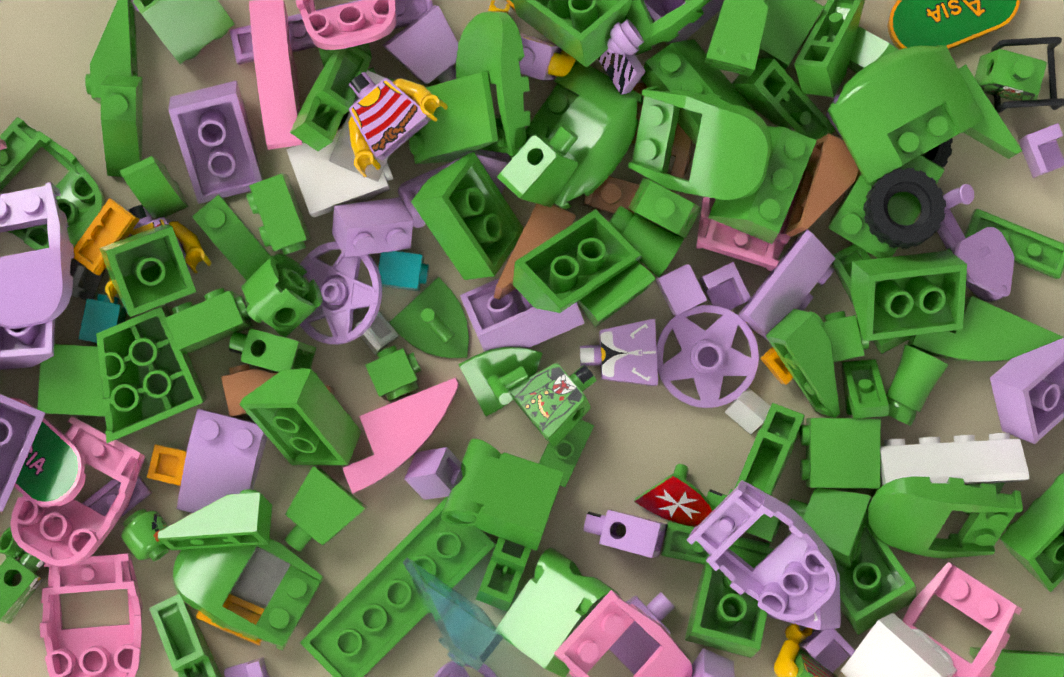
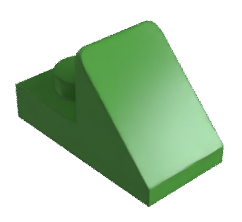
(864, 389)

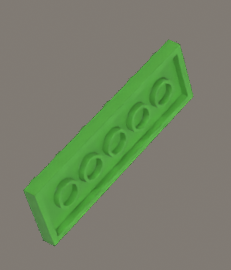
(386, 601)

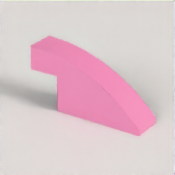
(275, 72)
(399, 432)

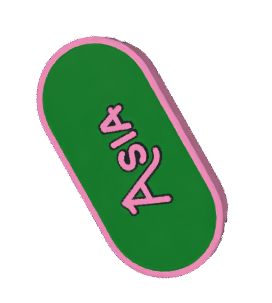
(52, 468)

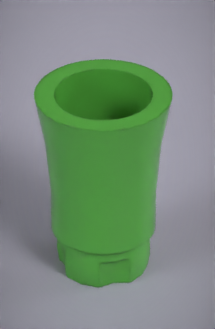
(650, 240)
(913, 383)

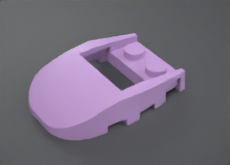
(37, 282)
(791, 578)

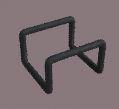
(1054, 102)

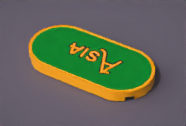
(947, 21)

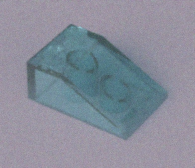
(459, 622)

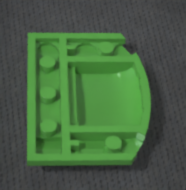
(903, 108)
(599, 117)

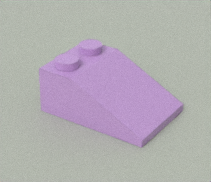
(215, 141)
(1031, 392)
(219, 459)

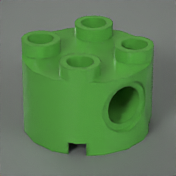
(281, 294)

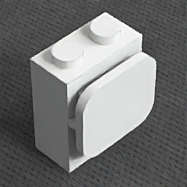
(330, 184)
(898, 651)

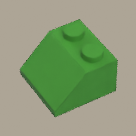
(148, 269)

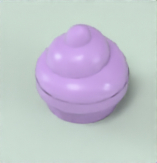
(624, 39)

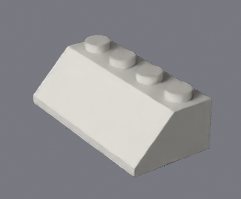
(974, 461)

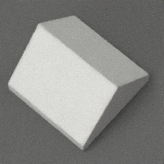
(378, 334)
(748, 410)

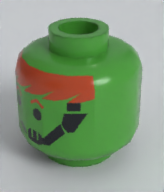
(141, 535)

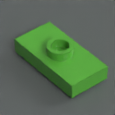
(567, 452)

